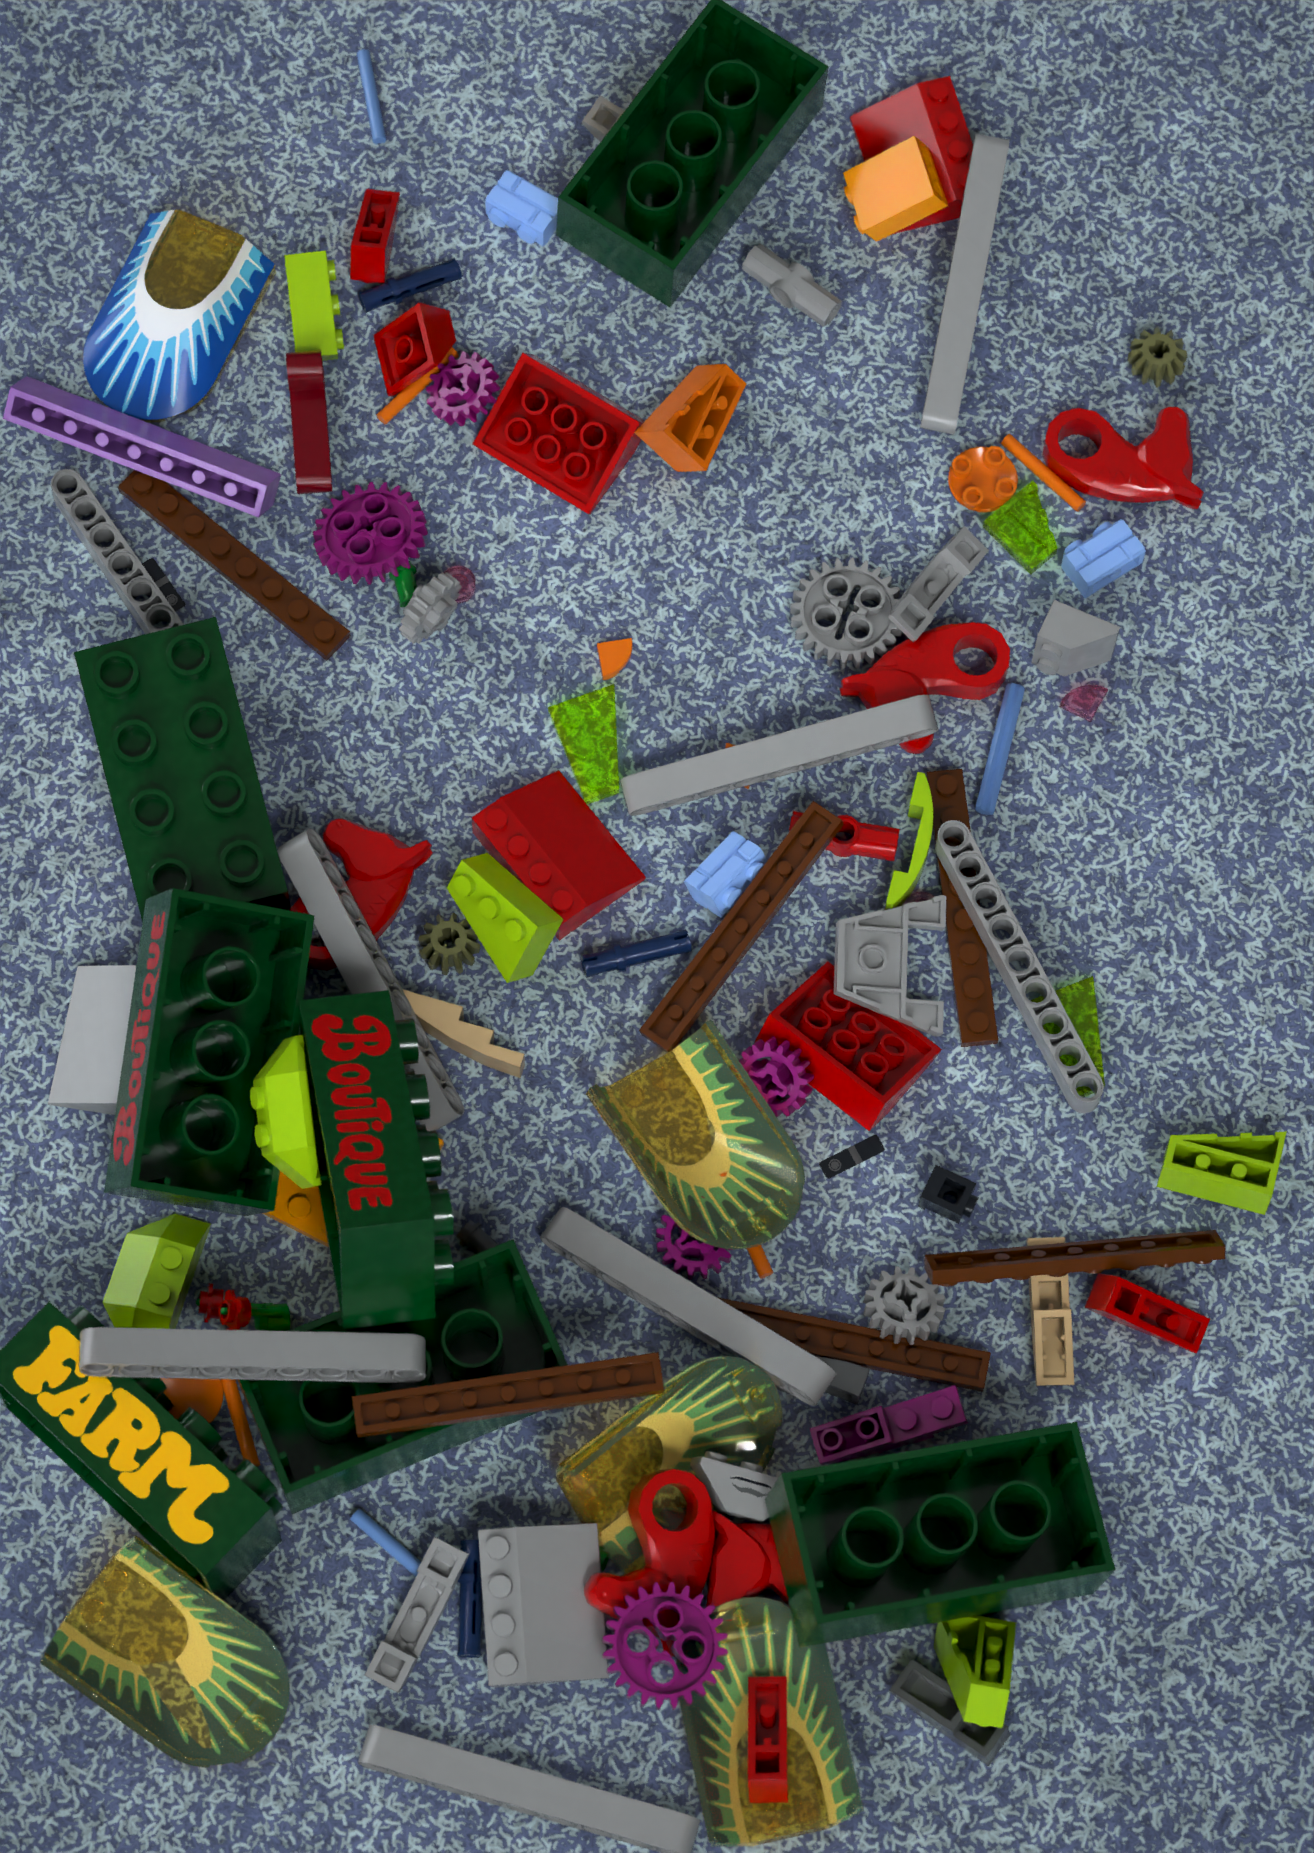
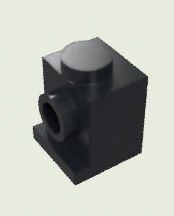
(943, 1183)

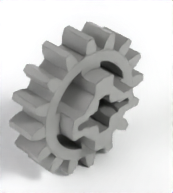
(430, 608)
(905, 1304)

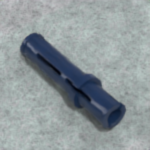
(397, 289)
(636, 953)
(470, 1603)

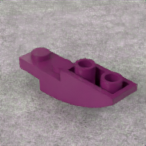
(888, 1427)

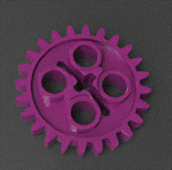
(370, 533)
(636, 1667)

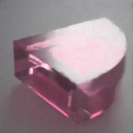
(1084, 701)

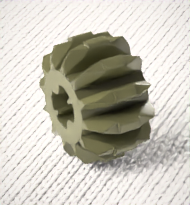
(1144, 361)
(437, 951)

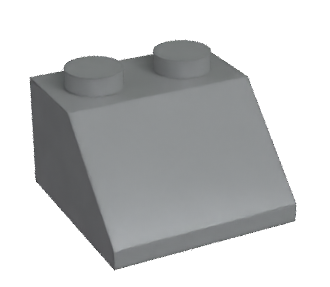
(1073, 641)

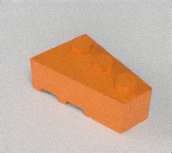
(693, 417)

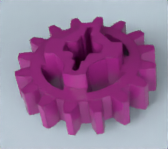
(477, 378)
(778, 1076)
(683, 1248)

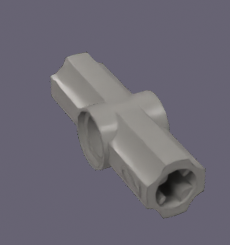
(791, 285)

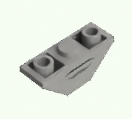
(733, 1488)

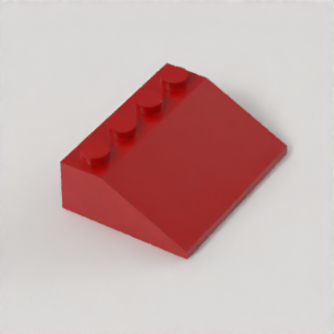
(935, 118)
(559, 432)
(557, 849)
(854, 1053)

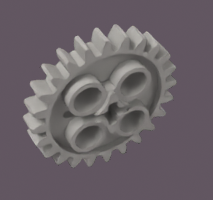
(817, 603)

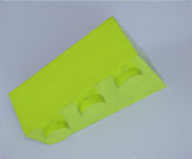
(313, 304)
(504, 915)
(1224, 1169)
(977, 1665)

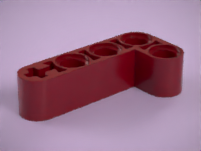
(309, 422)

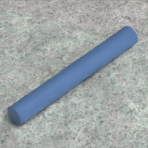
(371, 96)
(386, 1541)

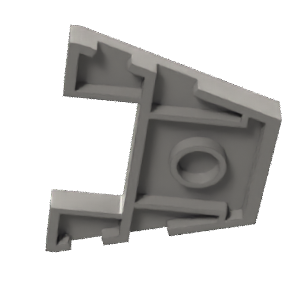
(873, 962)

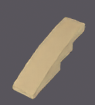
(446, 1024)
(1051, 1325)

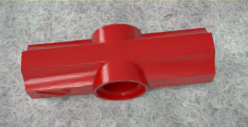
(867, 839)

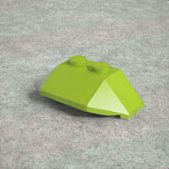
(285, 1114)
(155, 1273)

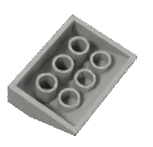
(94, 1039)
(537, 1605)

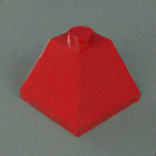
(413, 345)

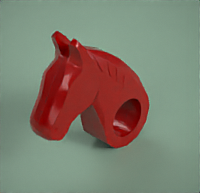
(1124, 472)
(930, 670)
(378, 875)
(669, 1556)
(743, 1562)

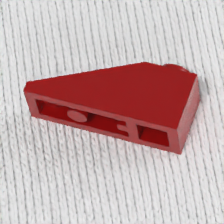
(374, 236)
(1146, 1312)
(767, 1739)

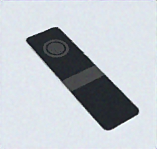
(164, 584)
(851, 1156)

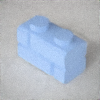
(522, 208)
(1102, 557)
(725, 874)

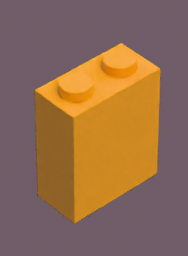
(894, 189)

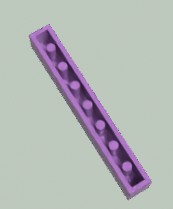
(142, 446)

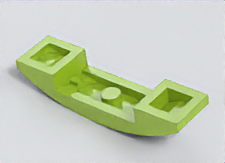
(920, 808)

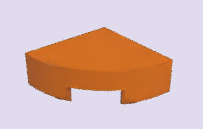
(614, 656)

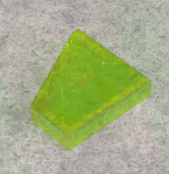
(1023, 529)

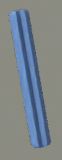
(999, 749)

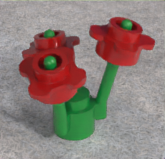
(237, 1311)

